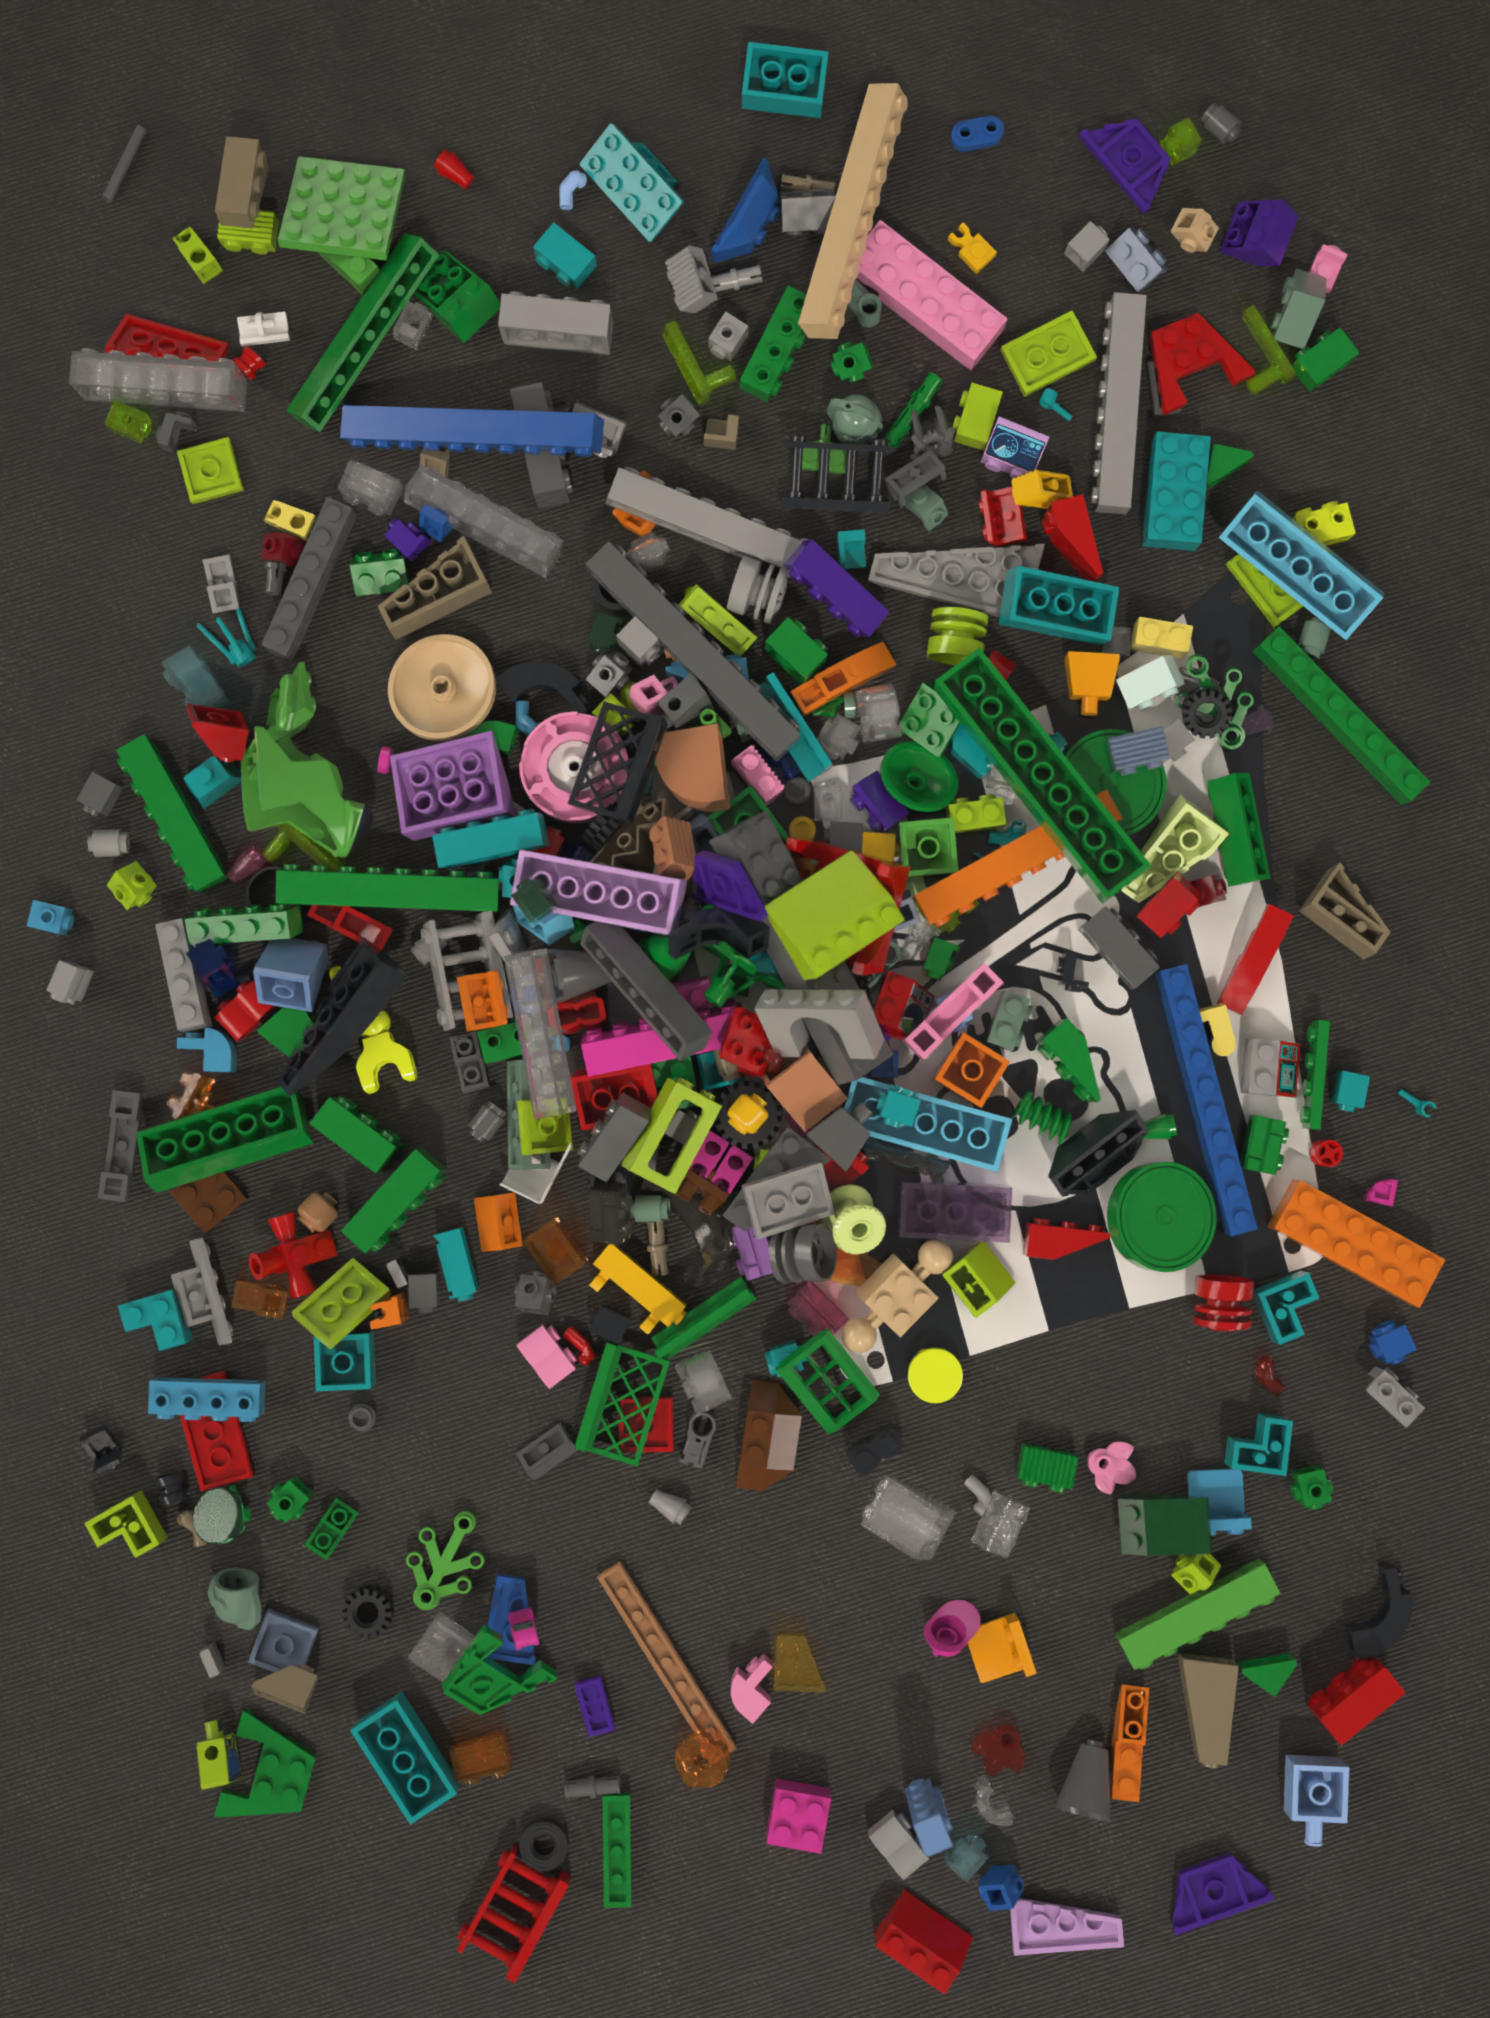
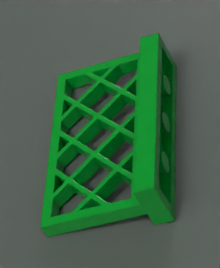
(703, 1318)
(599, 1397)

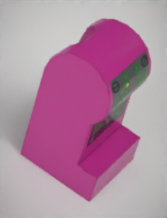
(523, 1628)

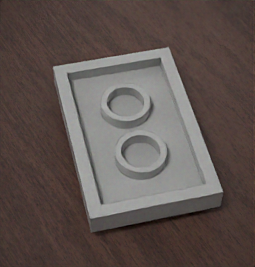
(788, 1199)

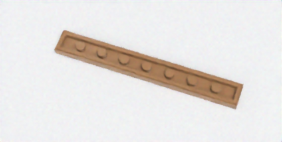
(662, 1653)

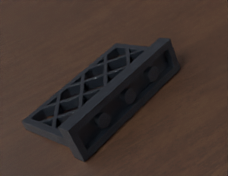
(640, 769)

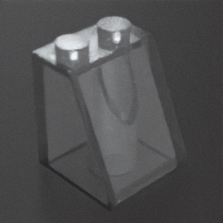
(907, 1518)

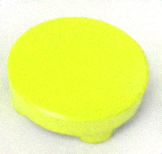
(935, 1375)

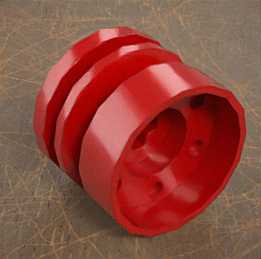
(1223, 1302)

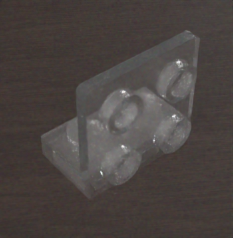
(441, 1646)

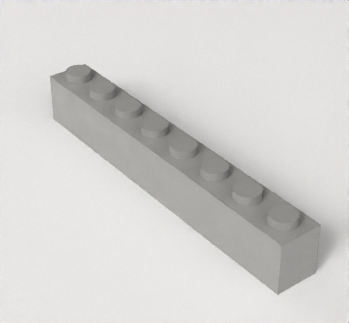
(1119, 404)
(700, 519)

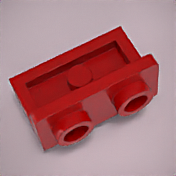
(1002, 517)

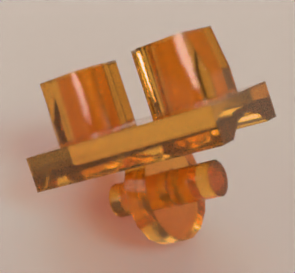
(195, 1096)

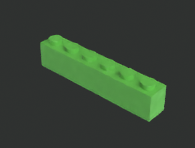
(1197, 1614)

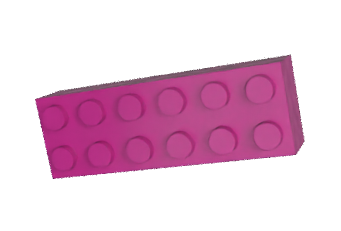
(639, 1044)

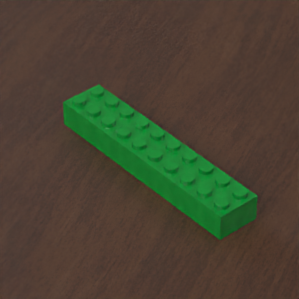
(1041, 776)

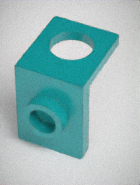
(710, 1074)

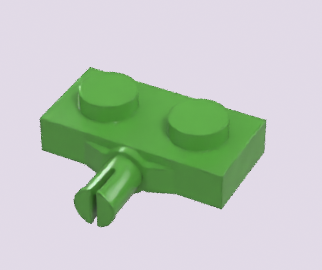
(837, 457)

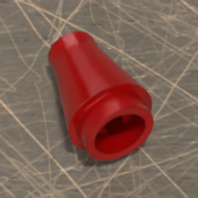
(453, 169)

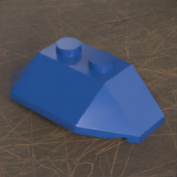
(750, 217)

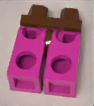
(713, 1182)

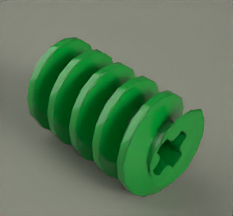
(1043, 1117)

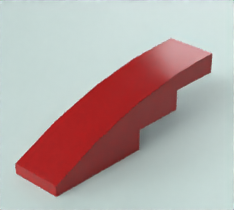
(1255, 959)

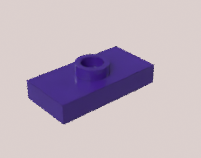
(594, 1705)

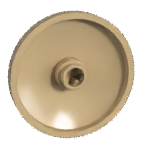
(442, 687)

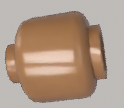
(317, 1212)

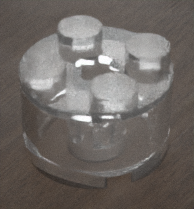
(878, 713)
(703, 1382)

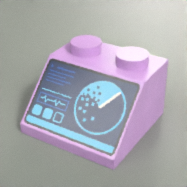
(1013, 448)

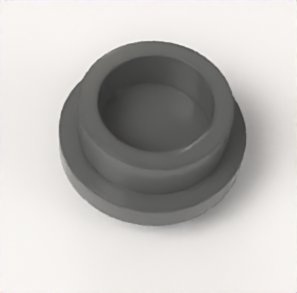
(362, 1417)

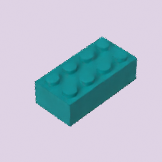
(1176, 491)
(1058, 605)
(405, 1757)

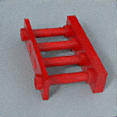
(527, 1935)

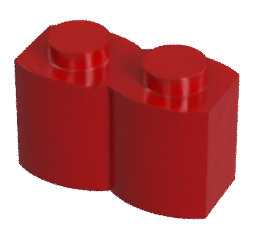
(243, 1012)
(585, 1014)

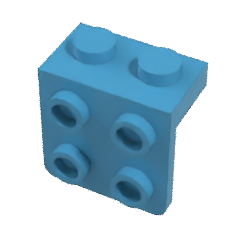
(1225, 1498)

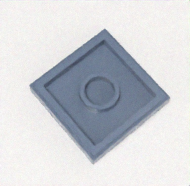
(283, 1642)

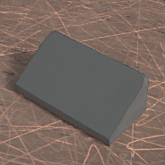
(547, 1451)

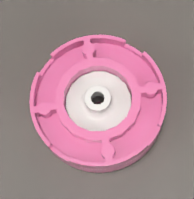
(548, 761)

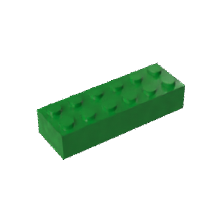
(223, 1138)

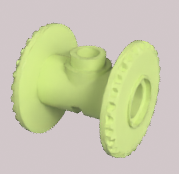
(856, 1223)

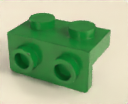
(378, 572)

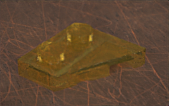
(794, 1665)

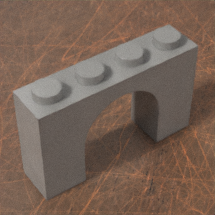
(842, 1009)

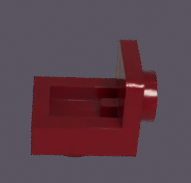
(282, 548)
(1211, 888)

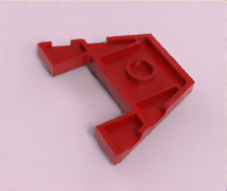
(1187, 348)

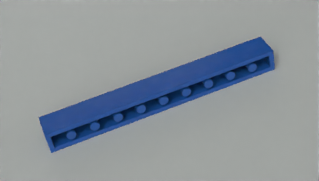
(473, 429)
(1206, 1100)

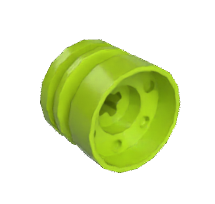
(957, 633)

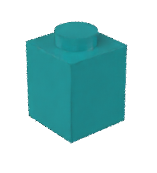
(1349, 1090)

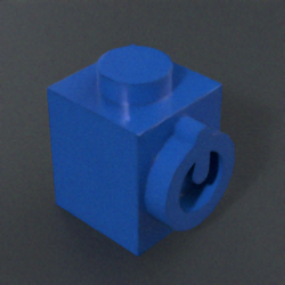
(1391, 1342)
(1001, 1887)

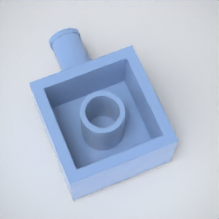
(1316, 1793)

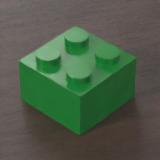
(796, 651)

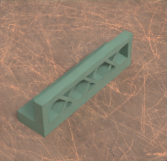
(518, 1090)

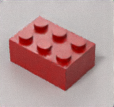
(1355, 1698)

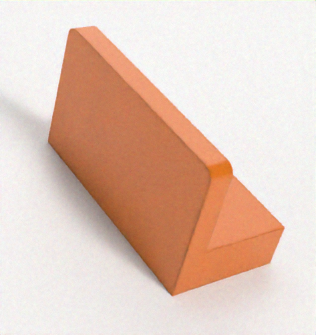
(498, 1222)

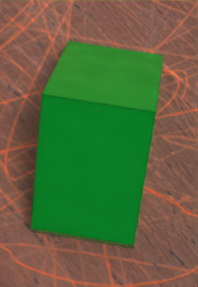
(1224, 462)
(1269, 1671)

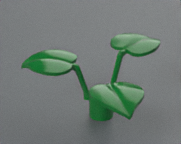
(722, 987)

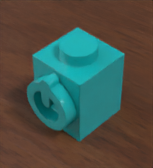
(898, 1106)
(780, 1352)

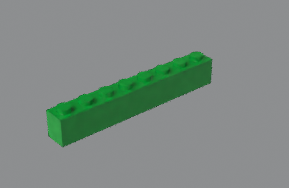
(362, 332)
(1341, 716)
(387, 889)

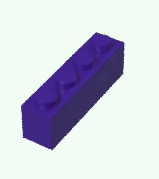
(836, 589)

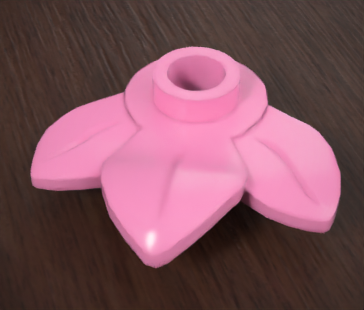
(1115, 1467)

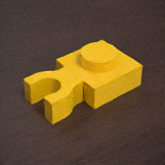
(973, 251)

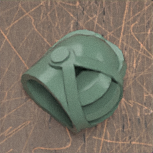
(855, 419)
(236, 1601)

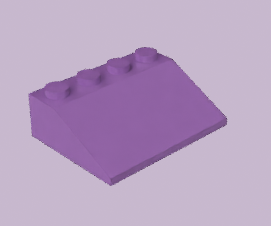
(450, 785)

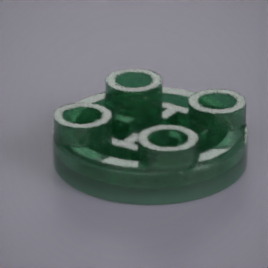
(218, 1516)

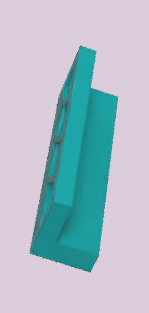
(807, 751)

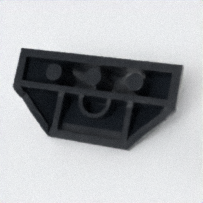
(1097, 1152)

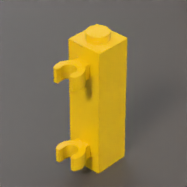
(640, 1285)

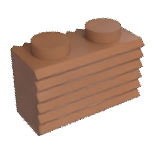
(673, 848)

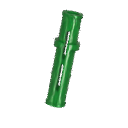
(919, 401)

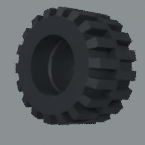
(767, 1130)

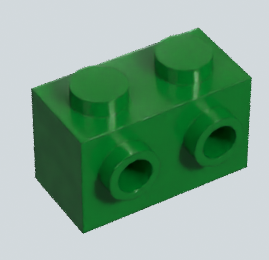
(500, 1042)

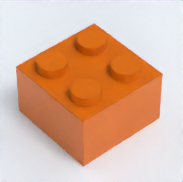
(971, 1070)

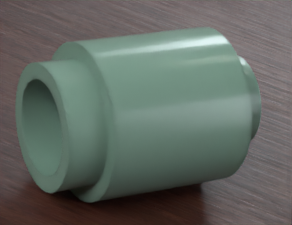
(1314, 638)
(650, 1208)

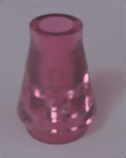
(246, 864)

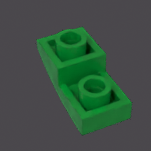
(331, 1529)

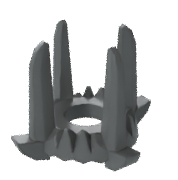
(941, 434)

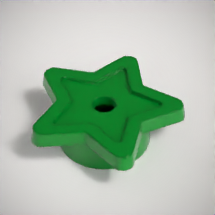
(830, 709)

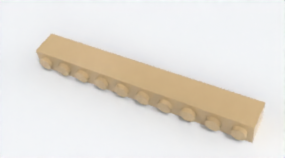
(853, 211)

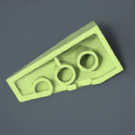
(1175, 845)

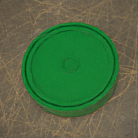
(1135, 795)
(1161, 1216)

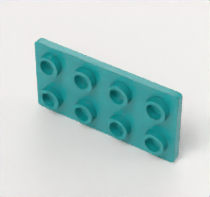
(633, 181)

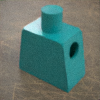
(212, 780)

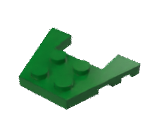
(484, 1683)
(280, 1776)

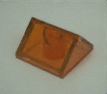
(555, 1251)

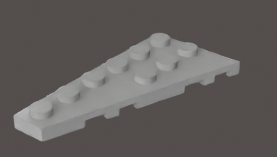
(957, 577)

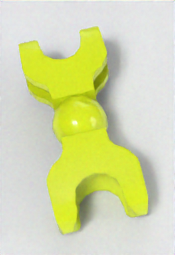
(379, 1050)

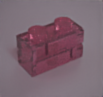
(816, 1309)

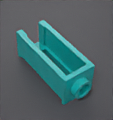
(457, 1264)

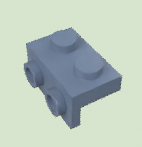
(1137, 258)

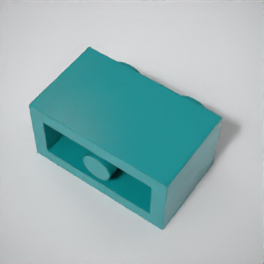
(564, 256)

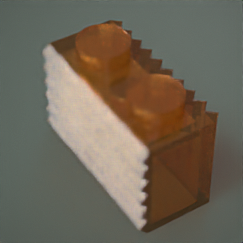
(481, 1757)

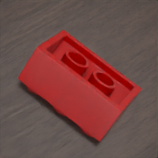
(923, 1941)

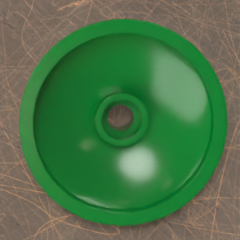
(918, 777)

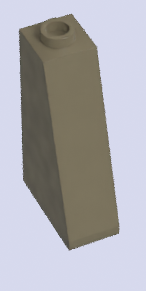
(1209, 1701)

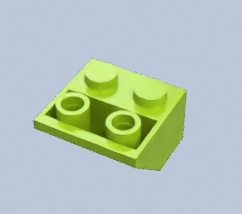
(978, 1279)

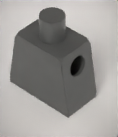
(684, 704)
(842, 1134)

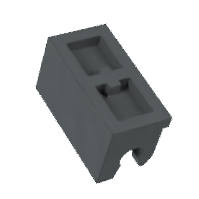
(914, 476)

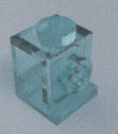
(967, 1856)

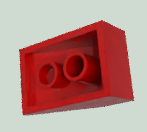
(1072, 536)
(596, 1092)

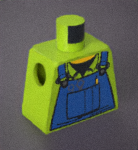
(221, 1766)

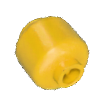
(747, 1113)

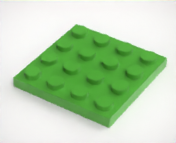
(342, 208)

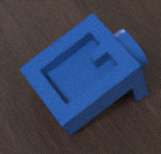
(434, 523)

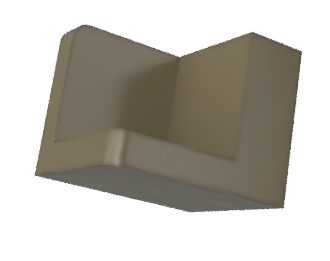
(722, 433)

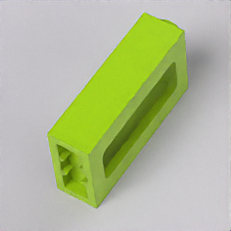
(660, 1117)

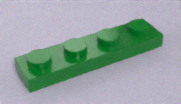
(1314, 1084)
(617, 1850)

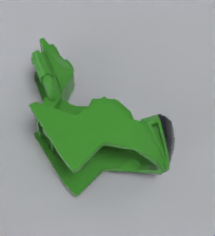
(293, 788)

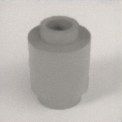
(109, 843)

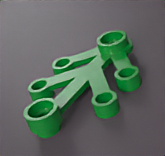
(1210, 709)

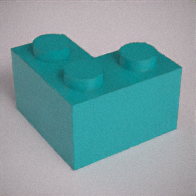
(1278, 1303)
(162, 1313)
(1267, 1452)

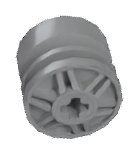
(757, 589)

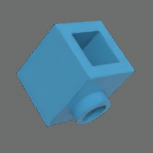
(50, 918)

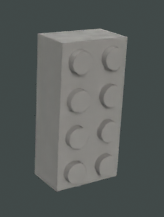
(556, 323)

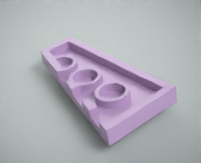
(1053, 1928)

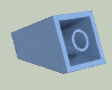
(290, 973)

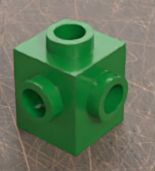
(861, 359)
(1311, 1487)
(289, 1500)

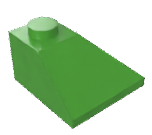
(928, 847)

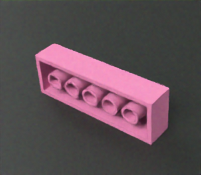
(928, 296)

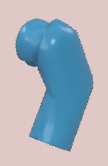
(522, 719)

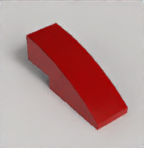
(351, 923)

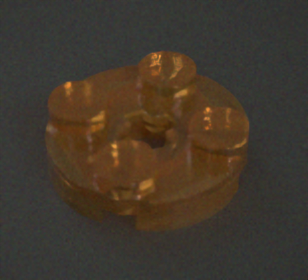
(696, 1773)

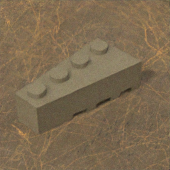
(436, 591)

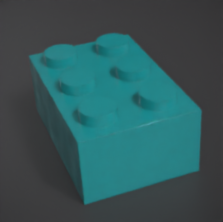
(784, 80)

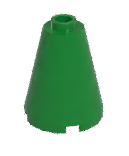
(656, 949)

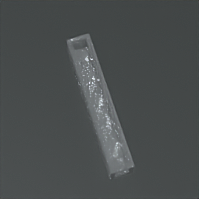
(485, 521)
(540, 1033)

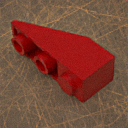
(1057, 1241)

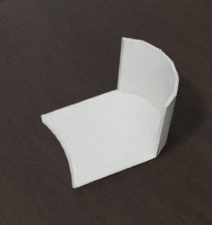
(533, 1183)

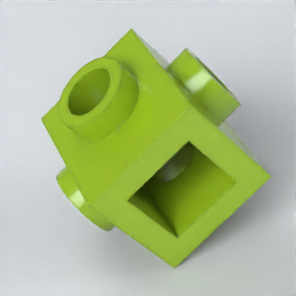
(132, 886)
(1195, 1571)

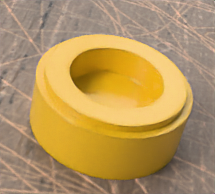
(802, 828)

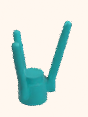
(240, 651)

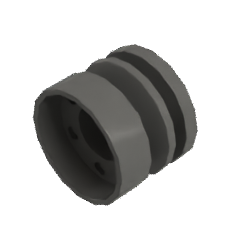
(803, 1254)

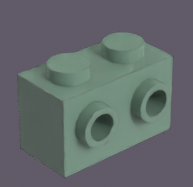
(1007, 1021)

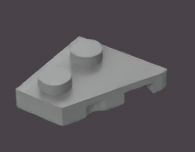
(507, 935)

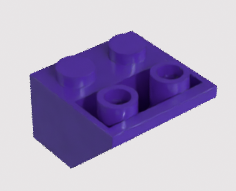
(1260, 232)
(877, 803)

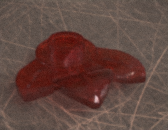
(1000, 1753)

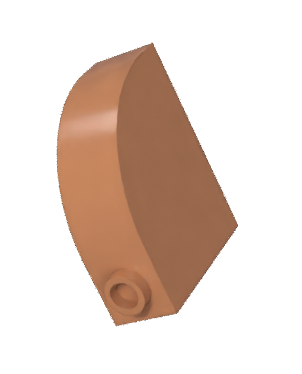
(695, 767)

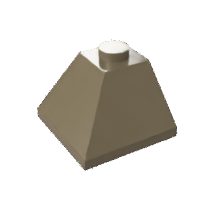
(288, 1687)

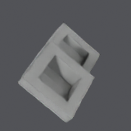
(221, 583)

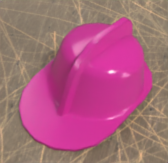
(952, 1627)

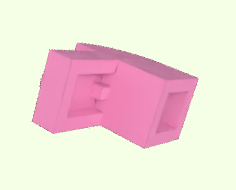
(648, 692)
(745, 1691)

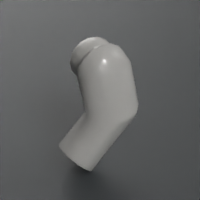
(981, 1491)

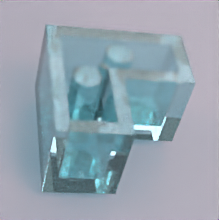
(193, 676)

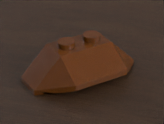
(768, 1437)

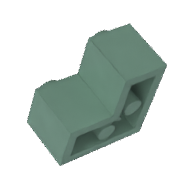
(1302, 305)

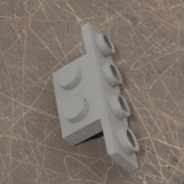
(199, 1294)

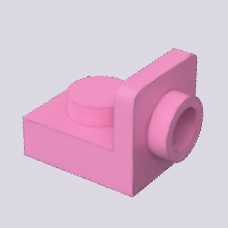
(1328, 263)

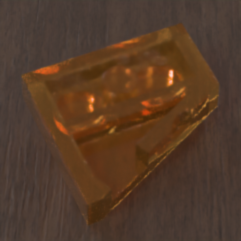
(853, 1268)

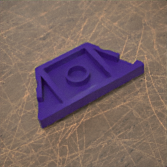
(1130, 158)
(726, 886)
(1215, 1892)

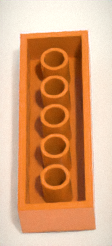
(1356, 1243)

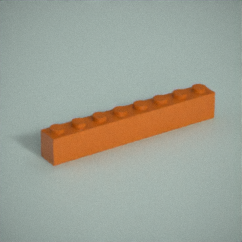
(992, 872)

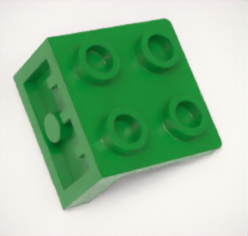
(929, 720)

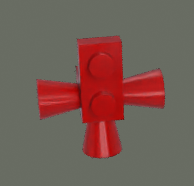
(292, 1255)

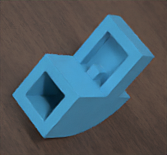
(218, 1048)

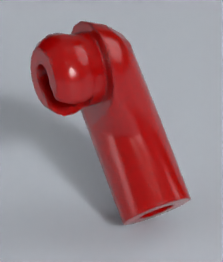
(581, 1343)

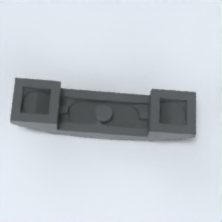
(122, 1146)

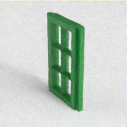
(808, 1397)

